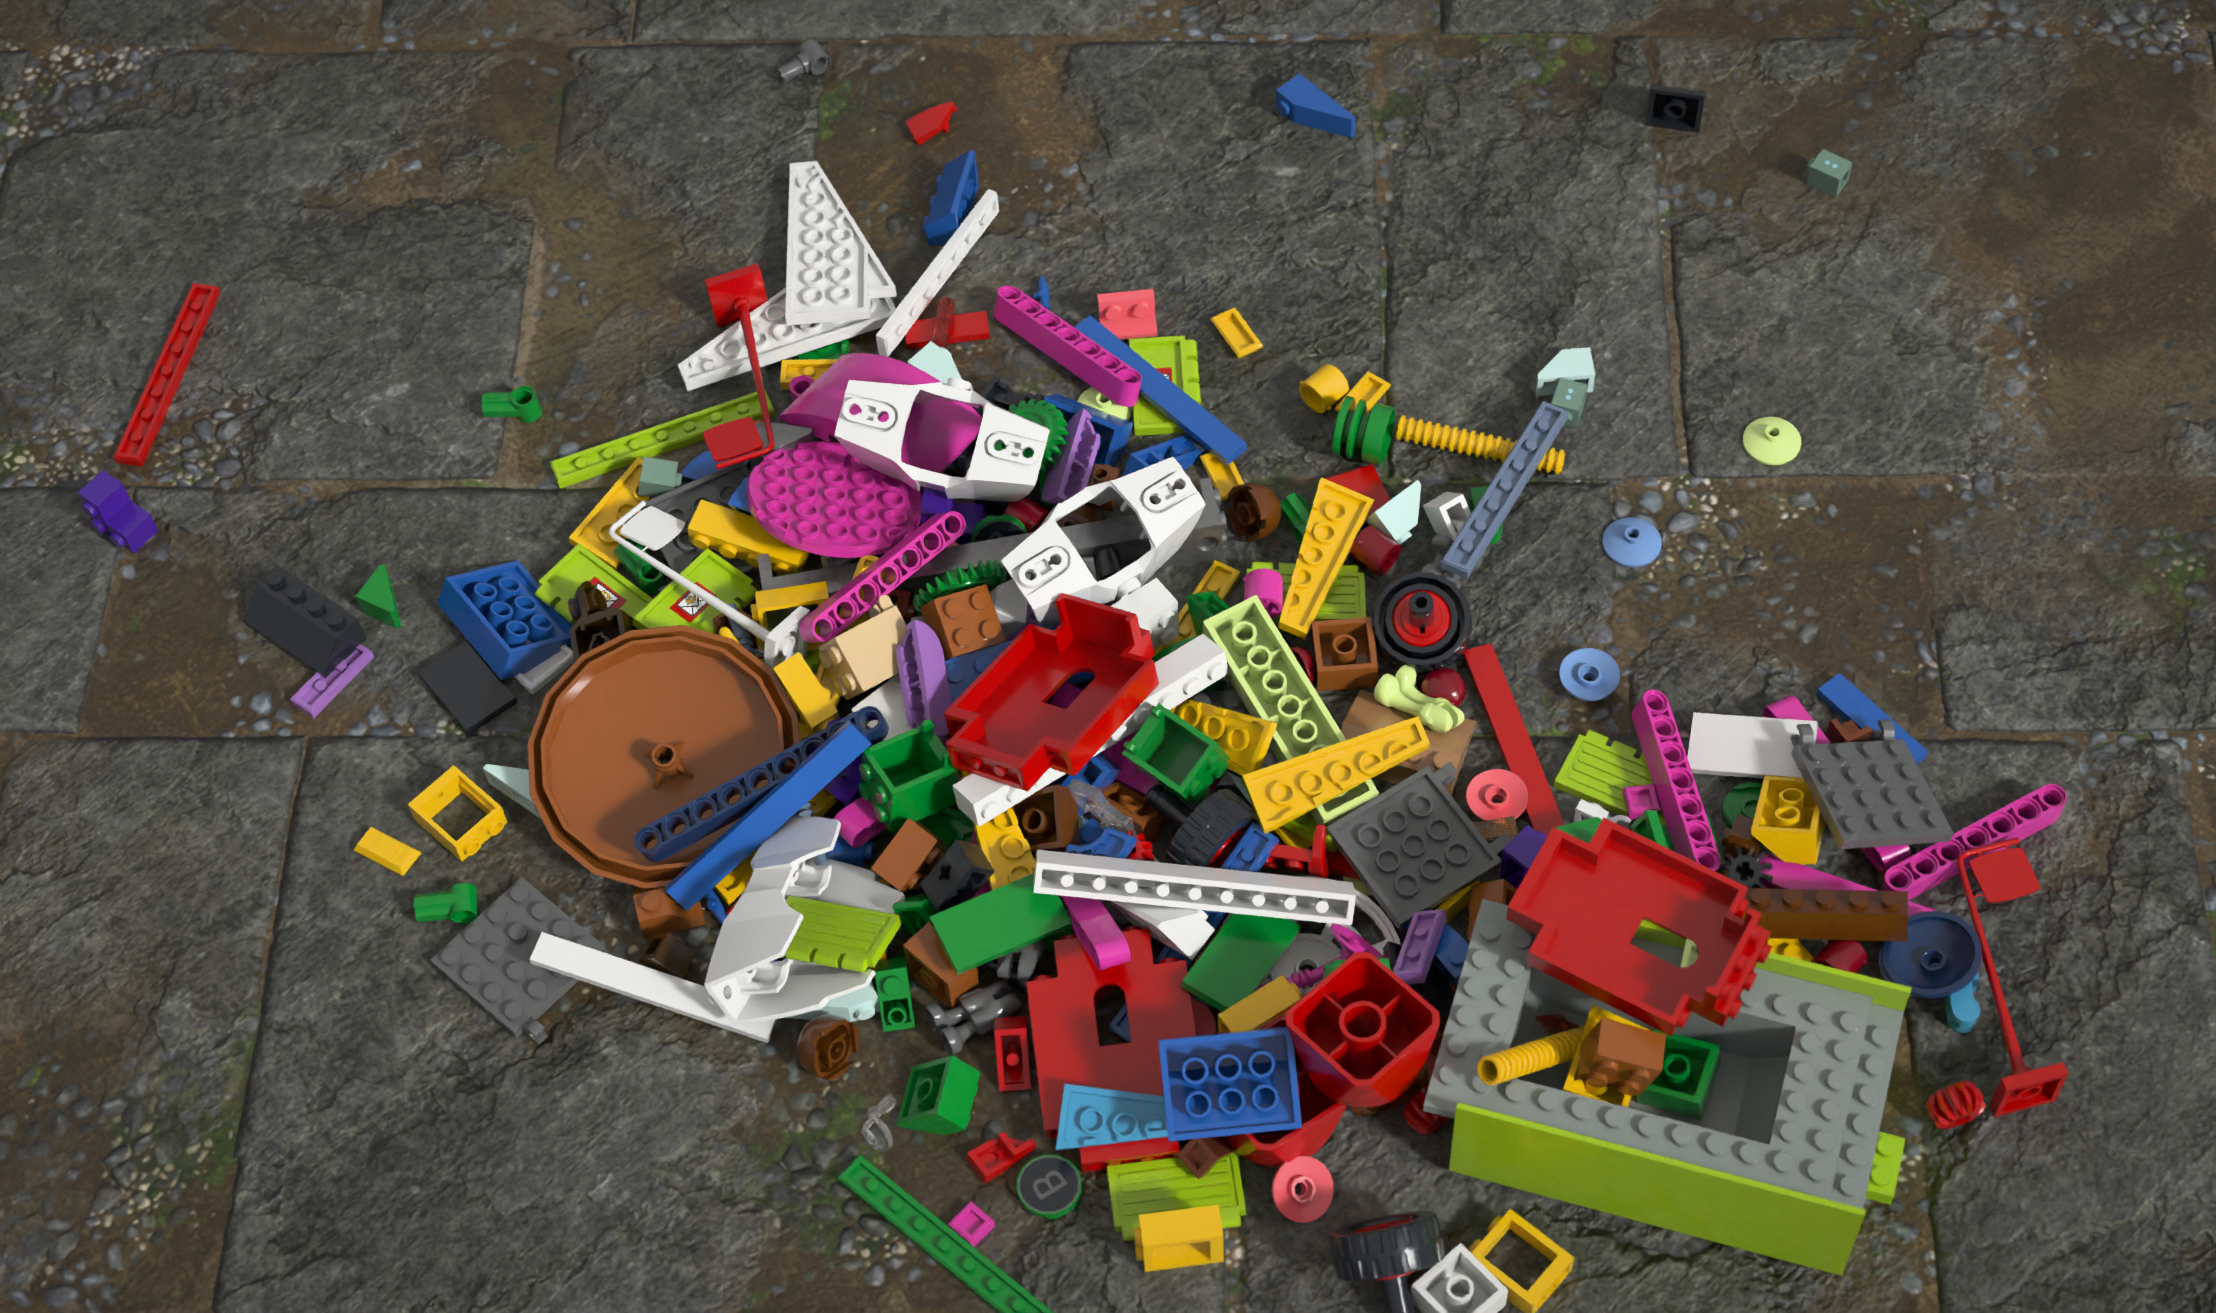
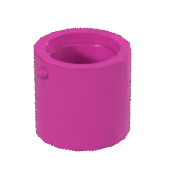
(1268, 587)

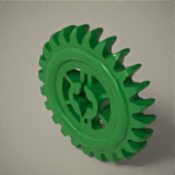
(1047, 416)
(959, 580)

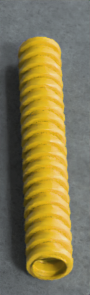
(1469, 442)
(1528, 1057)

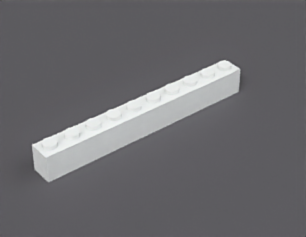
(1179, 677)
(1194, 887)

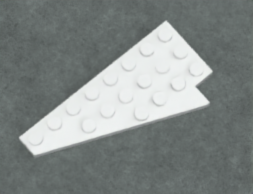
(828, 258)
(774, 340)

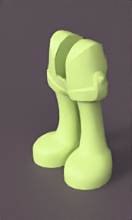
(1402, 695)

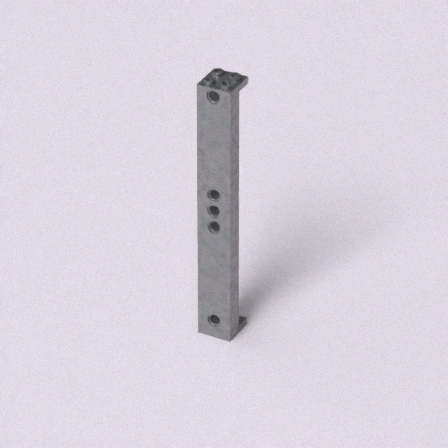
(1088, 538)

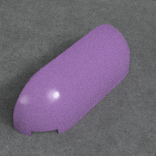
(1076, 463)
(923, 677)

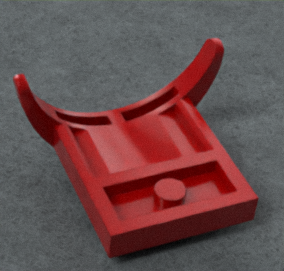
(1300, 860)

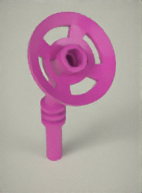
(1350, 944)

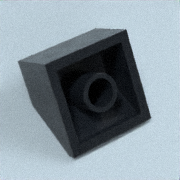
(1675, 108)

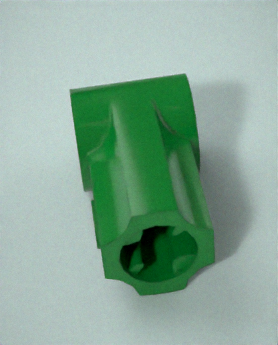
(519, 403)
(1297, 514)
(639, 568)
(457, 904)

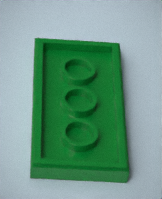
(998, 924)
(1239, 959)

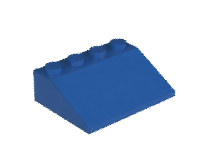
(504, 617)
(1229, 1083)

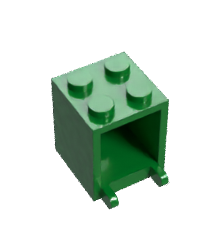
(1176, 755)
(908, 776)

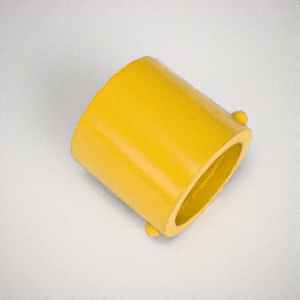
(1323, 388)

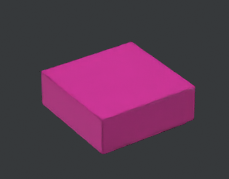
(1639, 799)
(972, 1224)

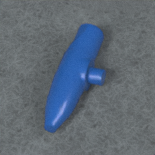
(1043, 293)
(715, 906)

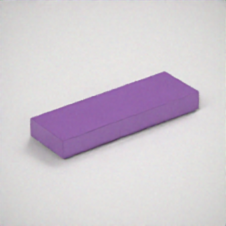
(320, 691)
(1420, 946)

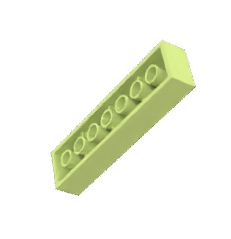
(1279, 691)

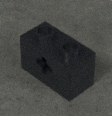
(957, 876)

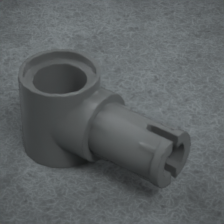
(809, 59)

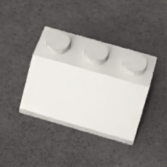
(1174, 926)

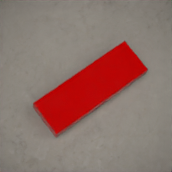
(966, 328)

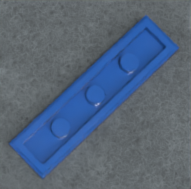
(1855, 706)

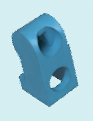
(1962, 1008)

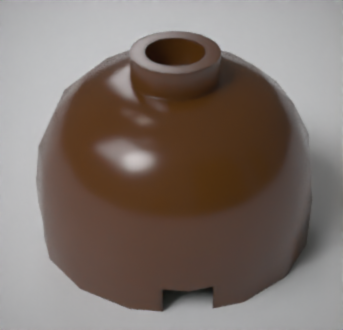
(1253, 511)
(827, 1045)

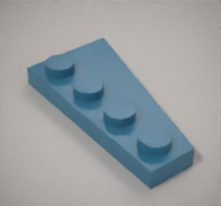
(1108, 1117)

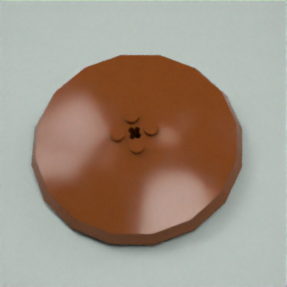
(627, 711)

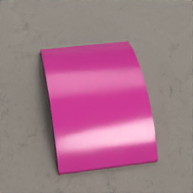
(933, 431)

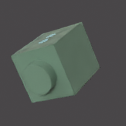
(1828, 172)
(1570, 397)
(658, 477)

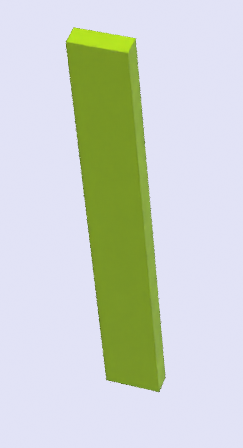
(653, 440)

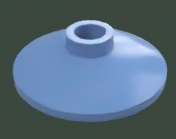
(1628, 550)
(1589, 664)

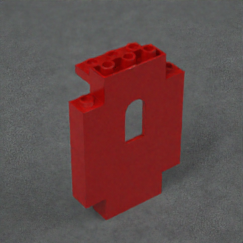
(1003, 720)
(1590, 903)
(1069, 1041)

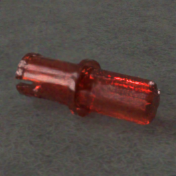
(943, 322)

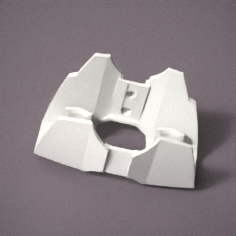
(991, 474)
(1163, 524)
(763, 926)

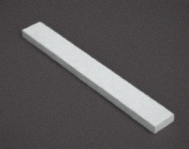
(937, 273)
(638, 983)

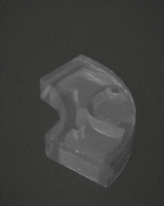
(1091, 799)

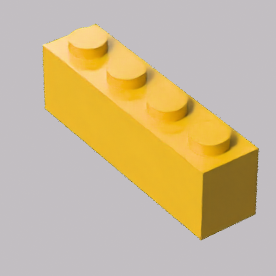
(741, 538)

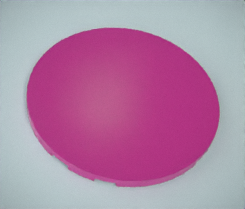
(831, 502)

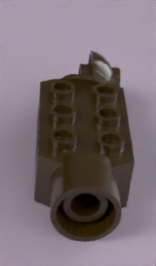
(593, 620)

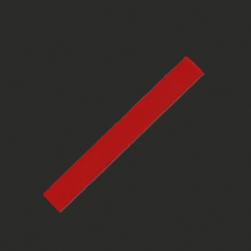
(167, 375)
(1512, 736)

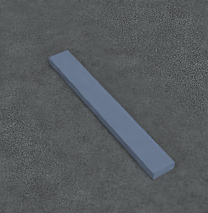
(1504, 490)

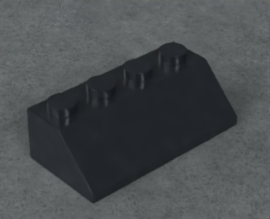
(303, 622)

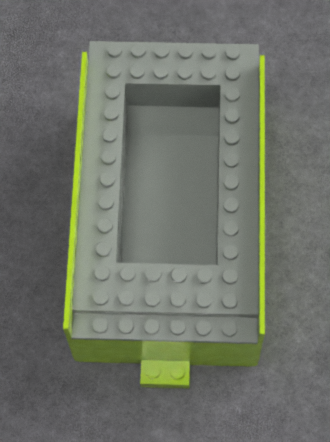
(1783, 1137)

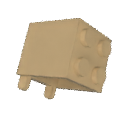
(866, 652)

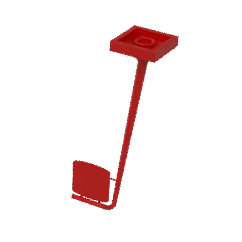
(732, 300)
(2001, 878)

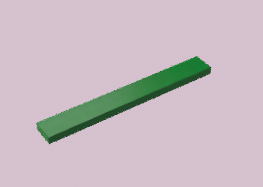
(937, 1240)

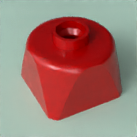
(1362, 1033)
(1318, 1121)

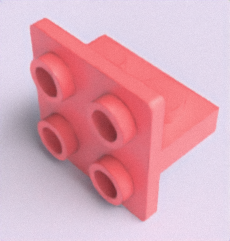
(1128, 313)

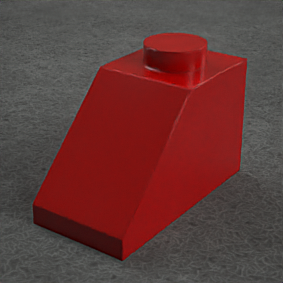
(1012, 1053)

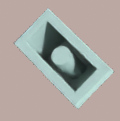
(1570, 364)
(1398, 514)

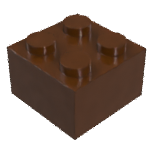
(1049, 819)

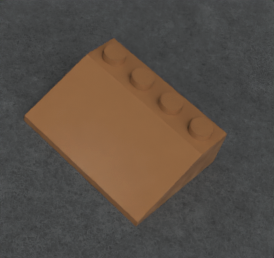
(1370, 715)

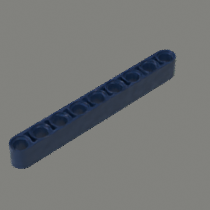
(745, 786)

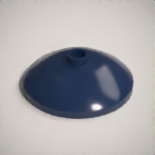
(1934, 939)

